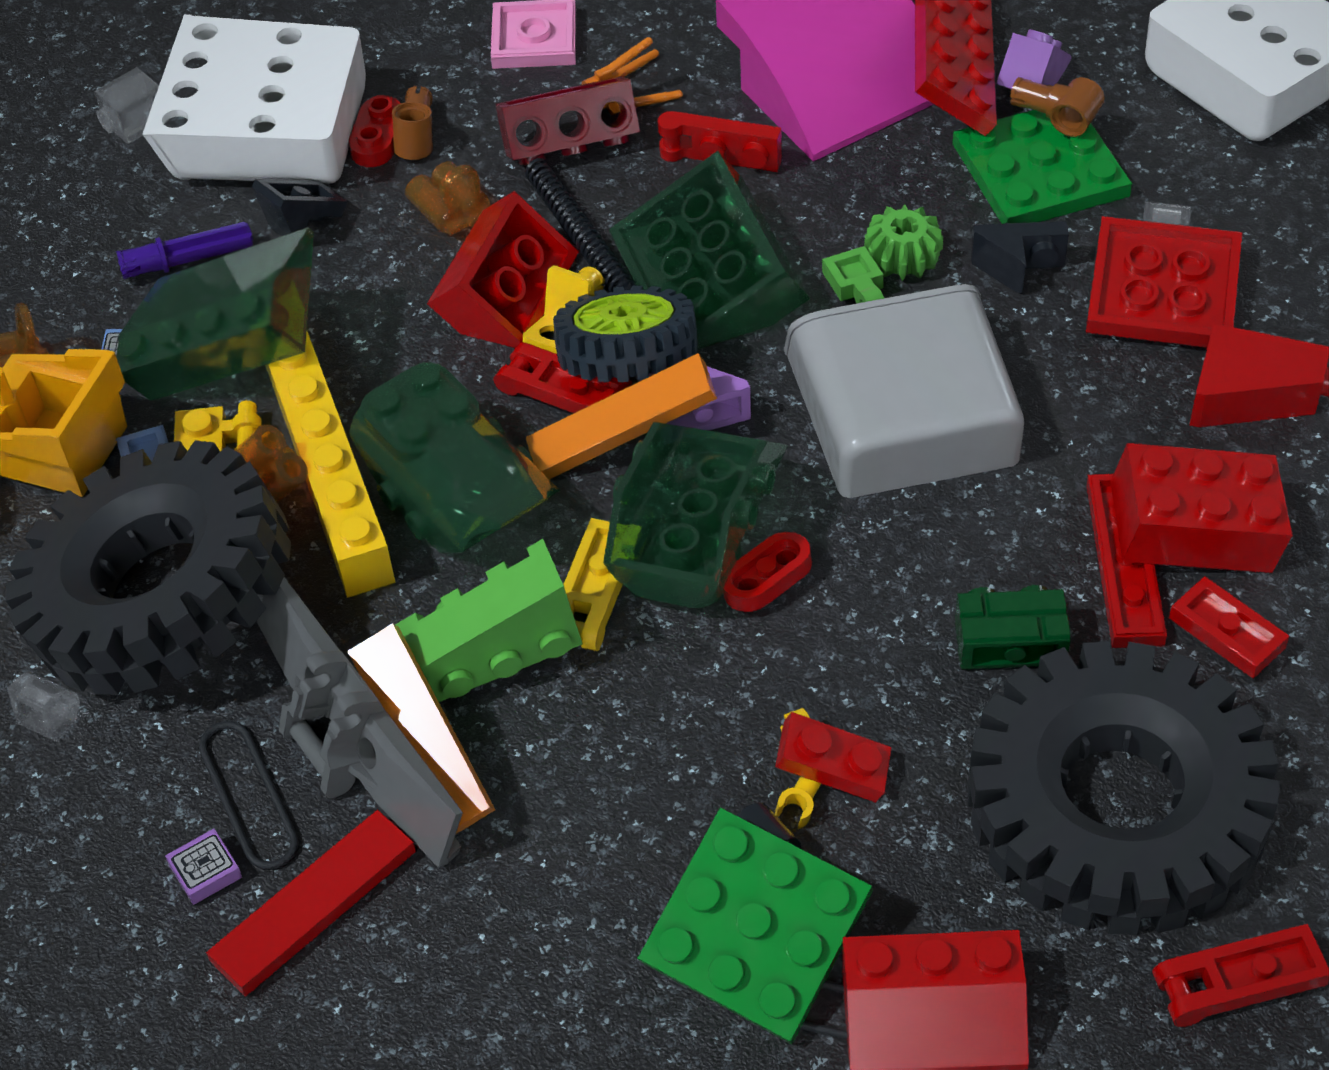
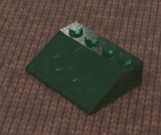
(713, 247)
(220, 318)

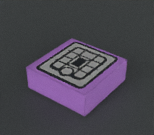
(203, 866)

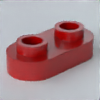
(372, 133)
(761, 574)

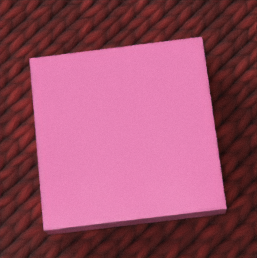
(533, 33)

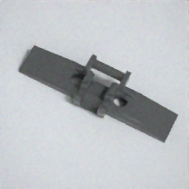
(361, 734)

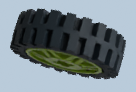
(625, 333)

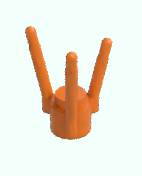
(615, 69)

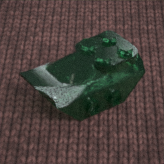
(444, 459)
(686, 511)

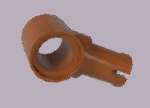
(1068, 107)
(413, 125)

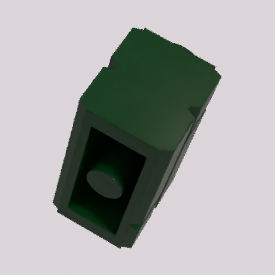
(1010, 626)

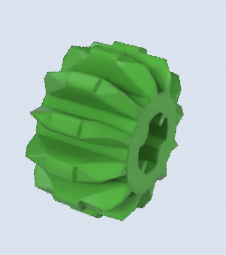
(904, 241)

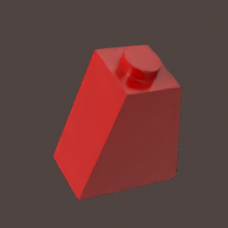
(1258, 378)

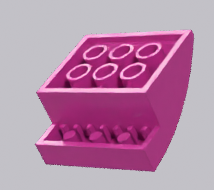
(826, 65)

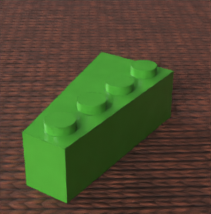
(495, 627)

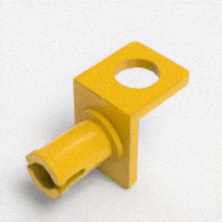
(560, 289)

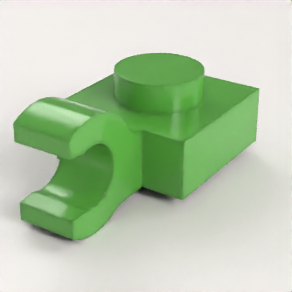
(854, 275)

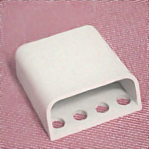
(1244, 59)
(266, 101)

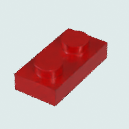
(1229, 627)
(833, 757)

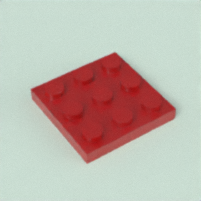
(1163, 281)

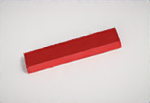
(1128, 587)
(310, 902)

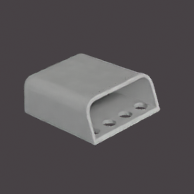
(906, 390)

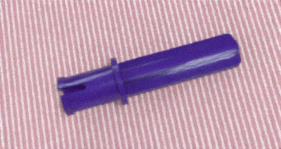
(184, 249)

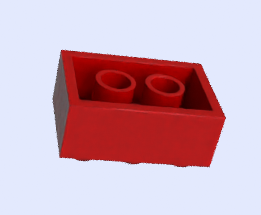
(1200, 508)

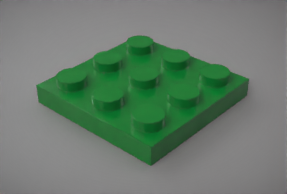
(1037, 172)
(755, 925)

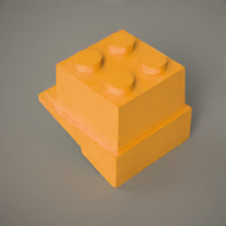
(59, 416)

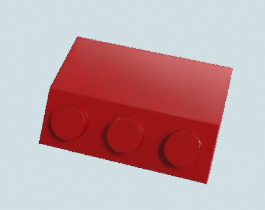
(501, 273)
(936, 1001)

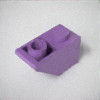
(1033, 58)

